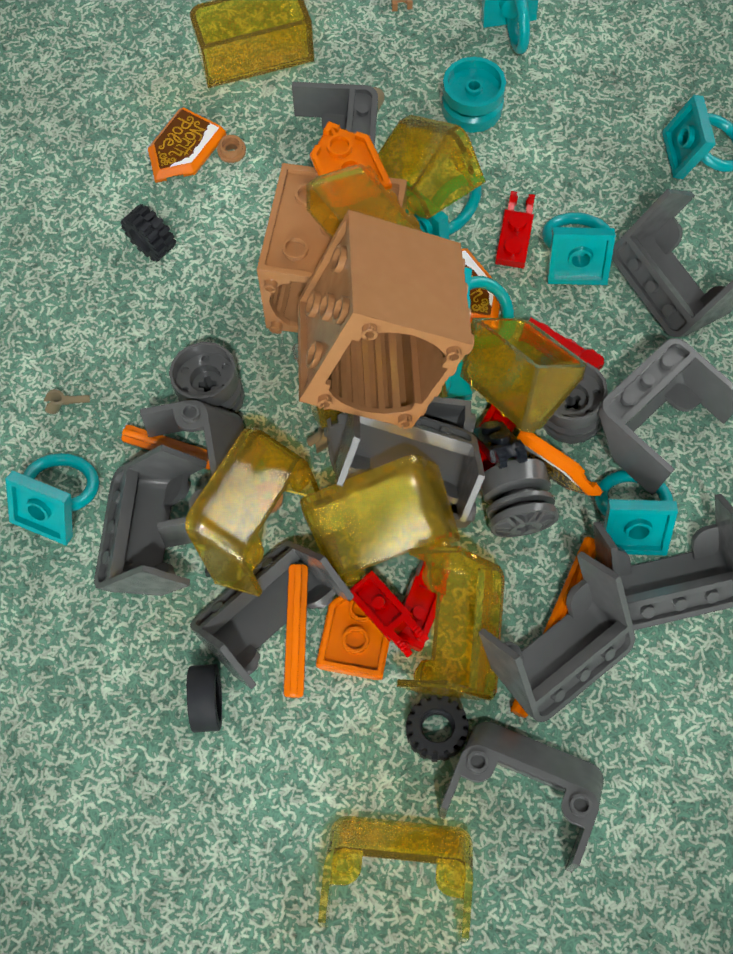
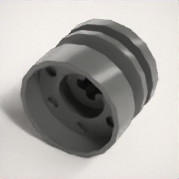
(207, 375)
(582, 424)
(519, 498)

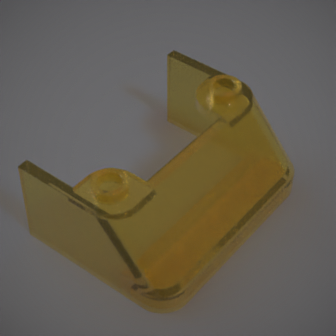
(237, 504)
(467, 601)
(400, 840)

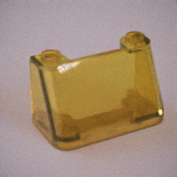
(434, 161)
(380, 515)

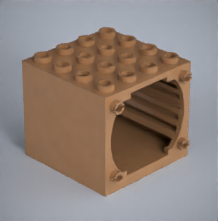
(294, 246)
(382, 321)

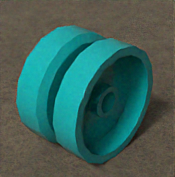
(473, 94)

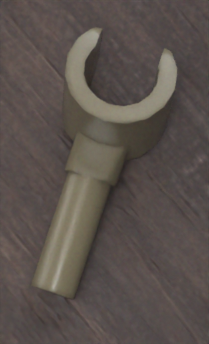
(58, 399)
(319, 440)

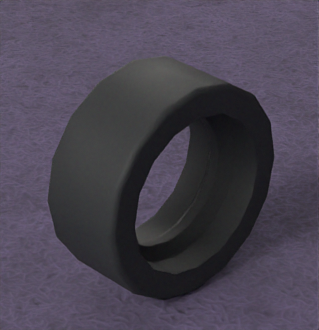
(204, 698)

